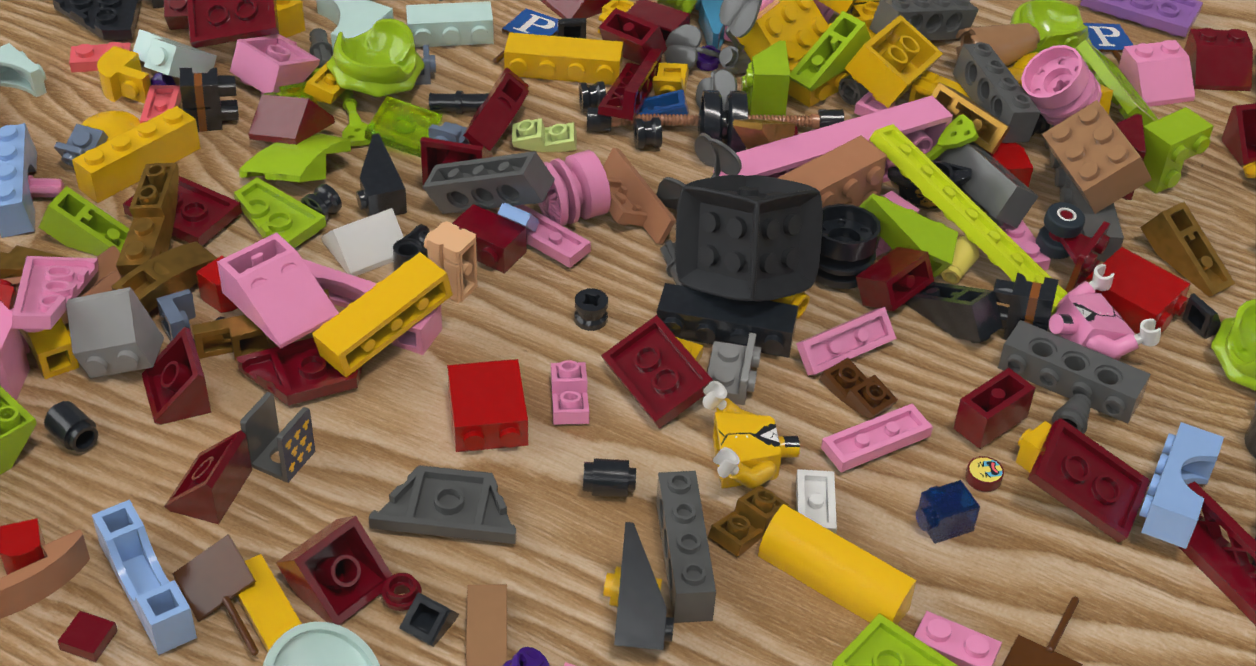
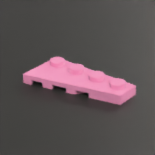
(46, 289)

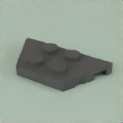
(447, 505)

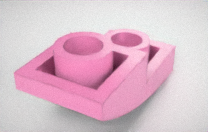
(569, 393)

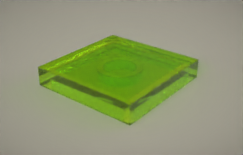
(402, 125)

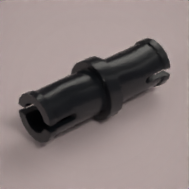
(456, 102)

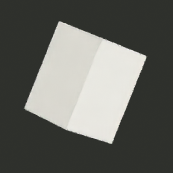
(365, 242)

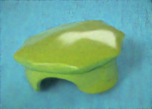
(1055, 21)
(377, 60)
(1236, 346)

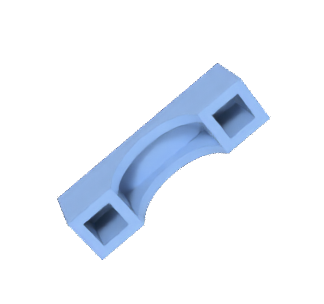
(17, 159)
(1170, 504)
(154, 598)

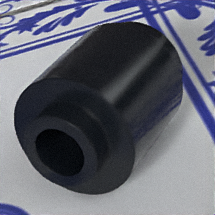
(71, 426)
(609, 477)

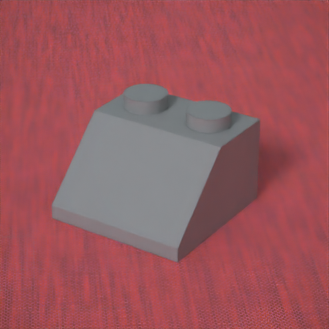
(112, 333)

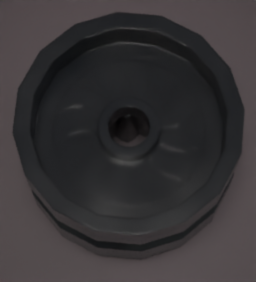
(719, 122)

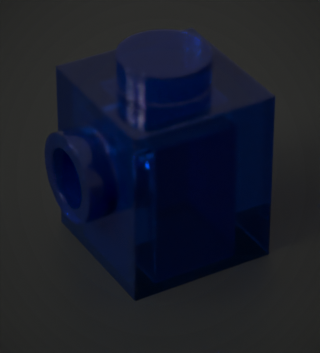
(947, 511)

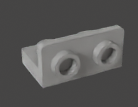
(732, 367)

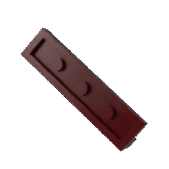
(631, 87)
(1223, 561)

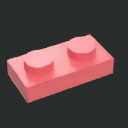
(86, 56)
(159, 100)

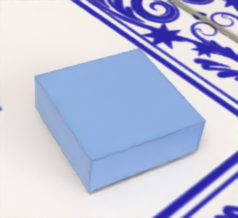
(518, 216)

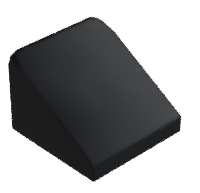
(572, 27)
(1201, 317)
(428, 619)

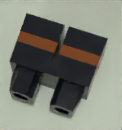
(202, 98)
(1027, 301)

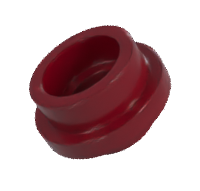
(400, 584)

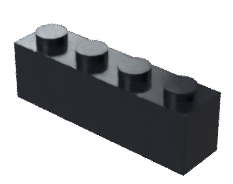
(712, 318)

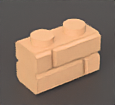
(456, 254)

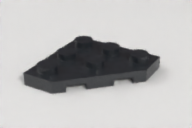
(104, 18)

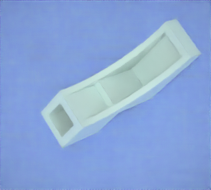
(20, 72)

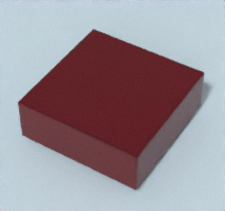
(87, 636)

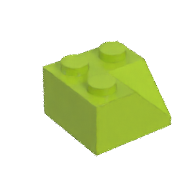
(768, 81)
(1170, 143)

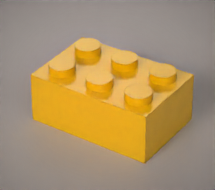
(789, 21)
(893, 61)

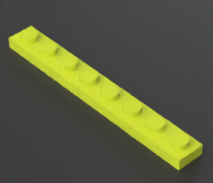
(959, 208)

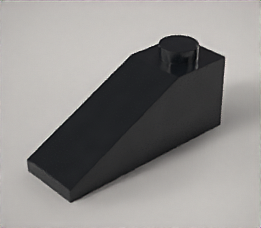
(380, 182)
(959, 310)
(641, 607)

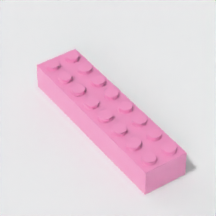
(918, 120)

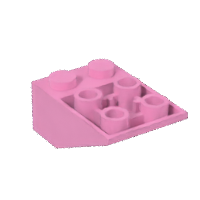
(275, 290)

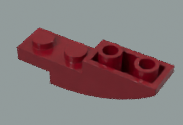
(497, 110)

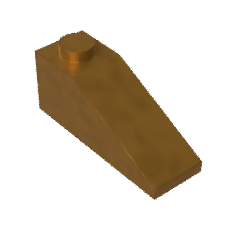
(989, 128)
(762, 131)
(1186, 248)

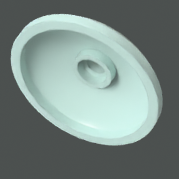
(320, 646)

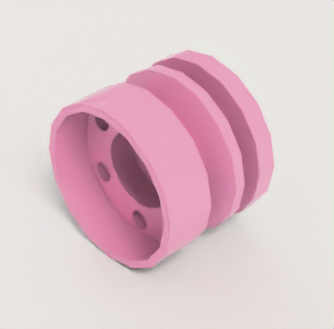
(1060, 83)
(578, 189)

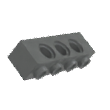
(930, 17)
(996, 90)
(489, 182)
(1073, 370)
(685, 547)

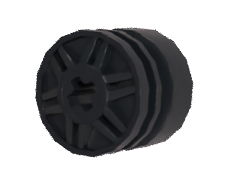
(847, 245)

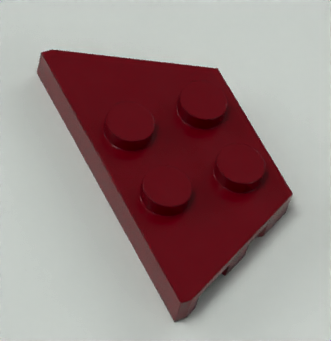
(296, 372)

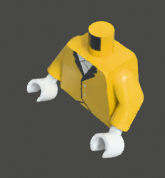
(745, 443)

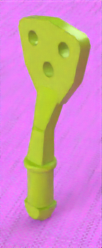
(356, 128)
(955, 135)

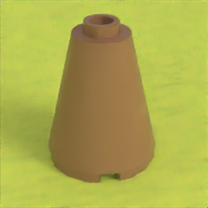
(1007, 40)

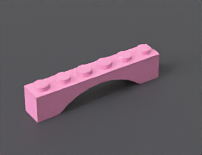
(348, 288)

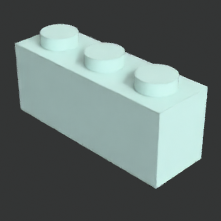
(451, 24)

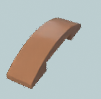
(40, 579)

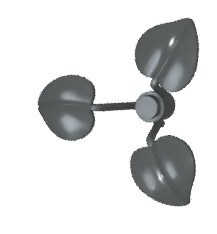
(685, 41)
(710, 152)

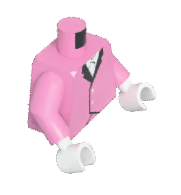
(1094, 323)

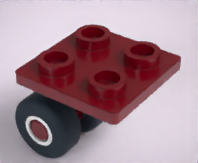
(1063, 238)

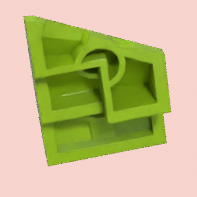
(295, 162)

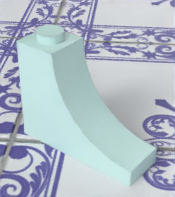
(352, 16)
(169, 55)

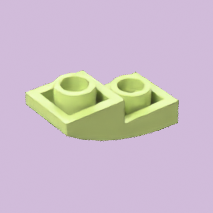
(535, 137)

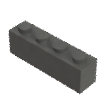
(992, 185)

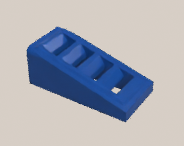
(667, 103)

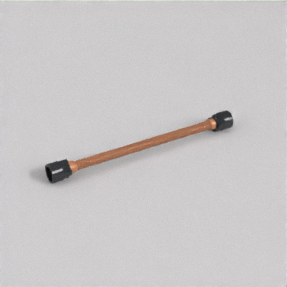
(600, 123)

